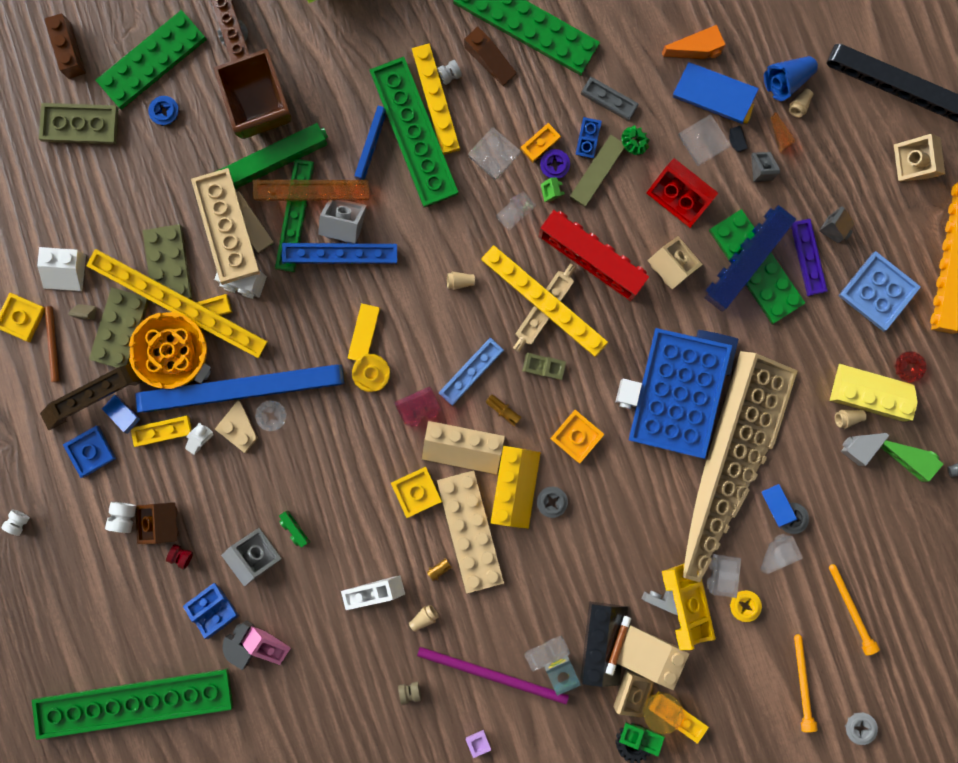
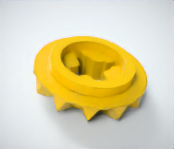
(754, 603)

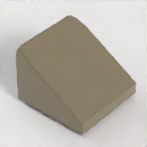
(83, 312)

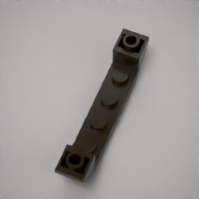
(88, 394)

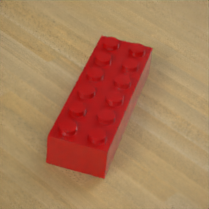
(592, 255)

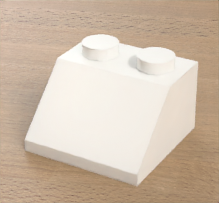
(61, 268)

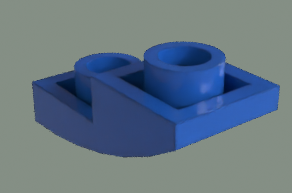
(588, 137)

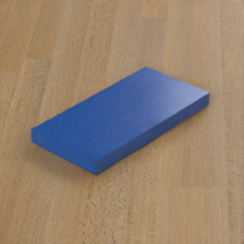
(715, 92)

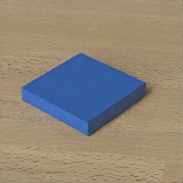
(89, 451)

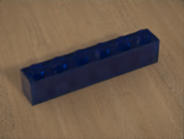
(750, 258)

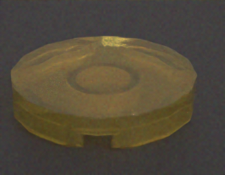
(663, 713)

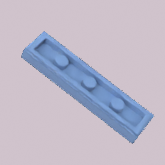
(471, 371)

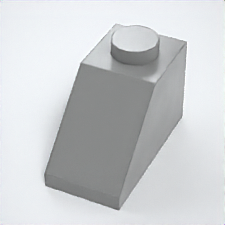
(863, 448)

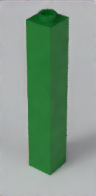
(277, 155)

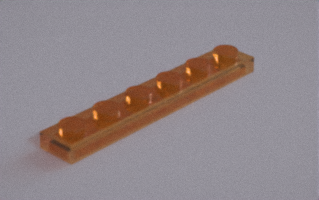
(310, 190)

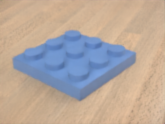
(879, 291)

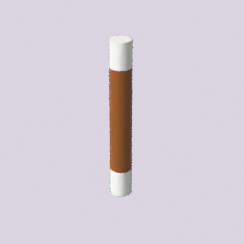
(618, 645)

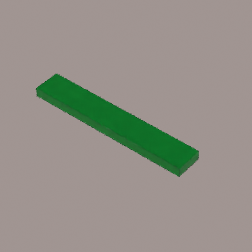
(294, 215)

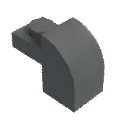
(234, 650)

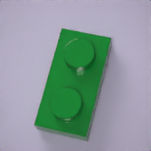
(298, 536)

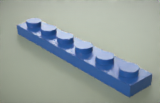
(339, 253)

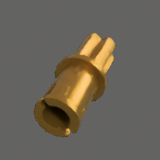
(503, 410)

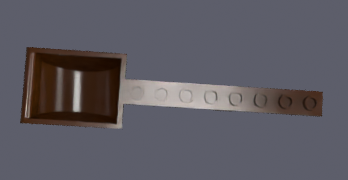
(248, 81)

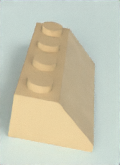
(462, 447)

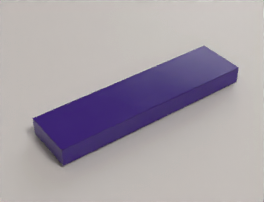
(809, 257)

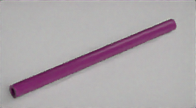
(492, 675)

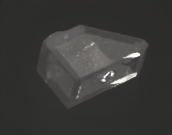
(780, 554)

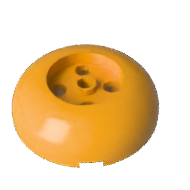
(153, 334)

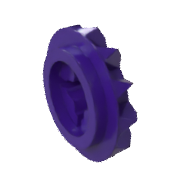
(560, 157)

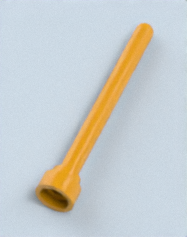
(869, 645)
(808, 723)

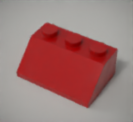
(682, 192)

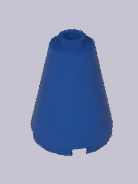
(788, 76)

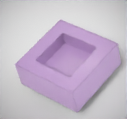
(478, 743)

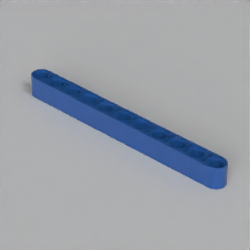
(239, 388)

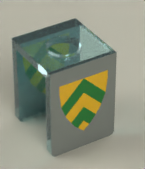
(557, 667)

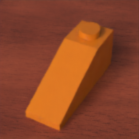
(697, 46)

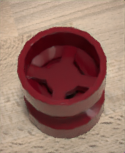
(179, 556)

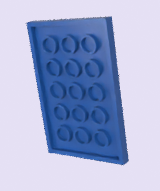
(680, 393)

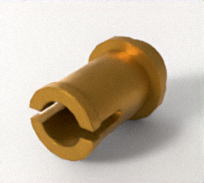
(439, 569)

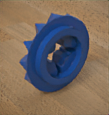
(155, 110)

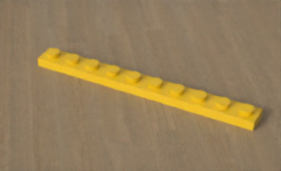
(176, 303)

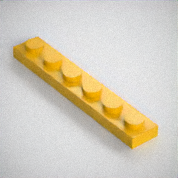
(435, 99)

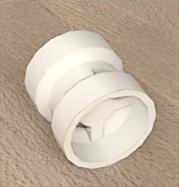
(15, 522)

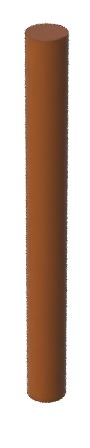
(52, 344)

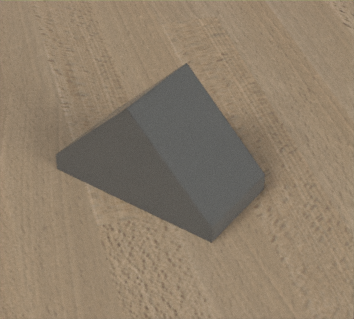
(764, 167)

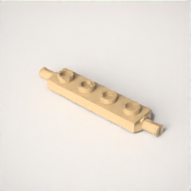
(536, 319)

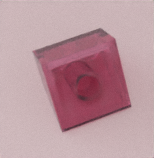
(418, 406)

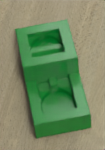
(642, 738)

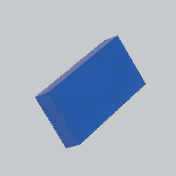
(121, 414)
(779, 506)

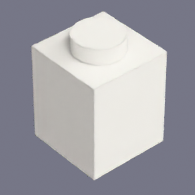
(628, 393)

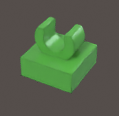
(551, 189)

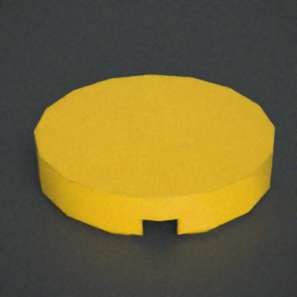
(370, 372)

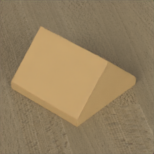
(632, 694)

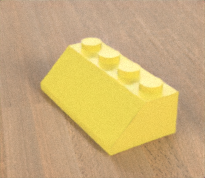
(874, 393)

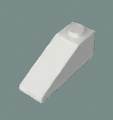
(373, 593)

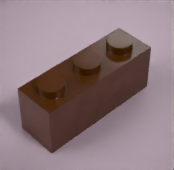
(65, 46)

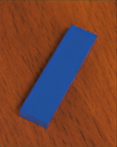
(370, 143)

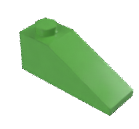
(918, 462)

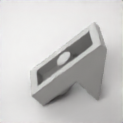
(666, 603)

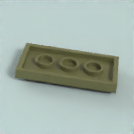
(78, 123)
(168, 258)
(119, 320)

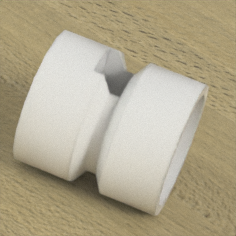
(120, 517)

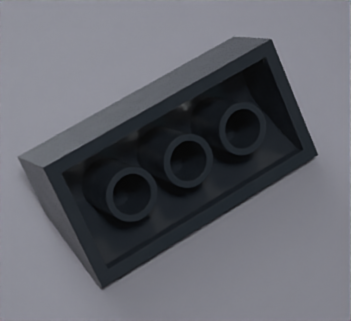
(601, 634)

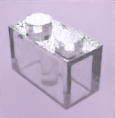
(724, 575)

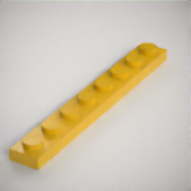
(544, 301)

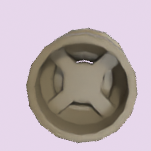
(407, 696)

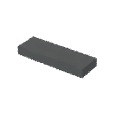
(609, 99)

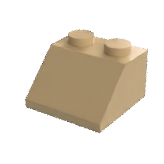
(919, 158)
(674, 262)

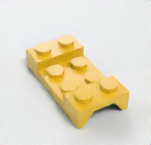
(691, 608)

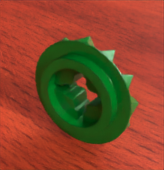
(630, 144)

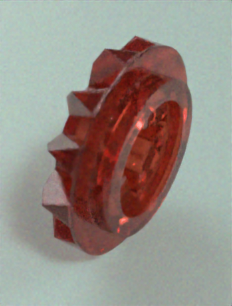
(917, 371)

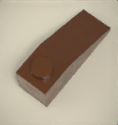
(489, 56)

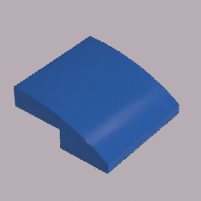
(210, 611)

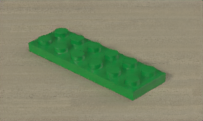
(151, 59)
(769, 283)

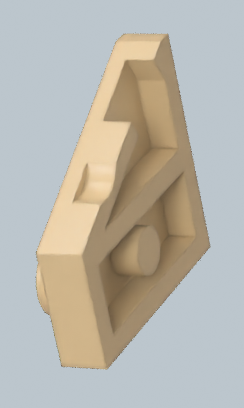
(237, 428)

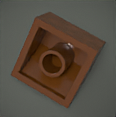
(156, 523)

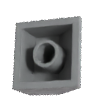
(342, 220)
(251, 556)

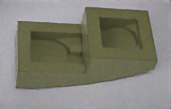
(544, 366)

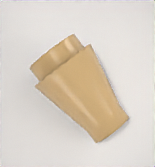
(800, 105)
(459, 280)
(847, 418)
(424, 618)

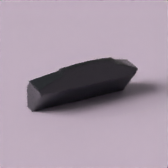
(738, 139)

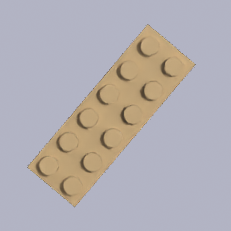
(225, 226)
(470, 532)

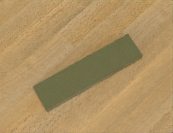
(597, 171)

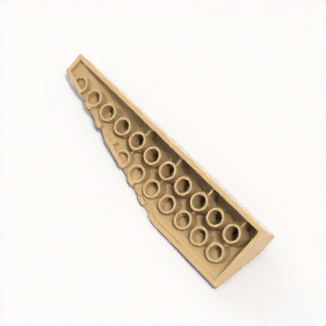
(738, 448)

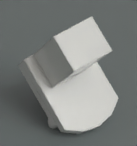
(197, 438)

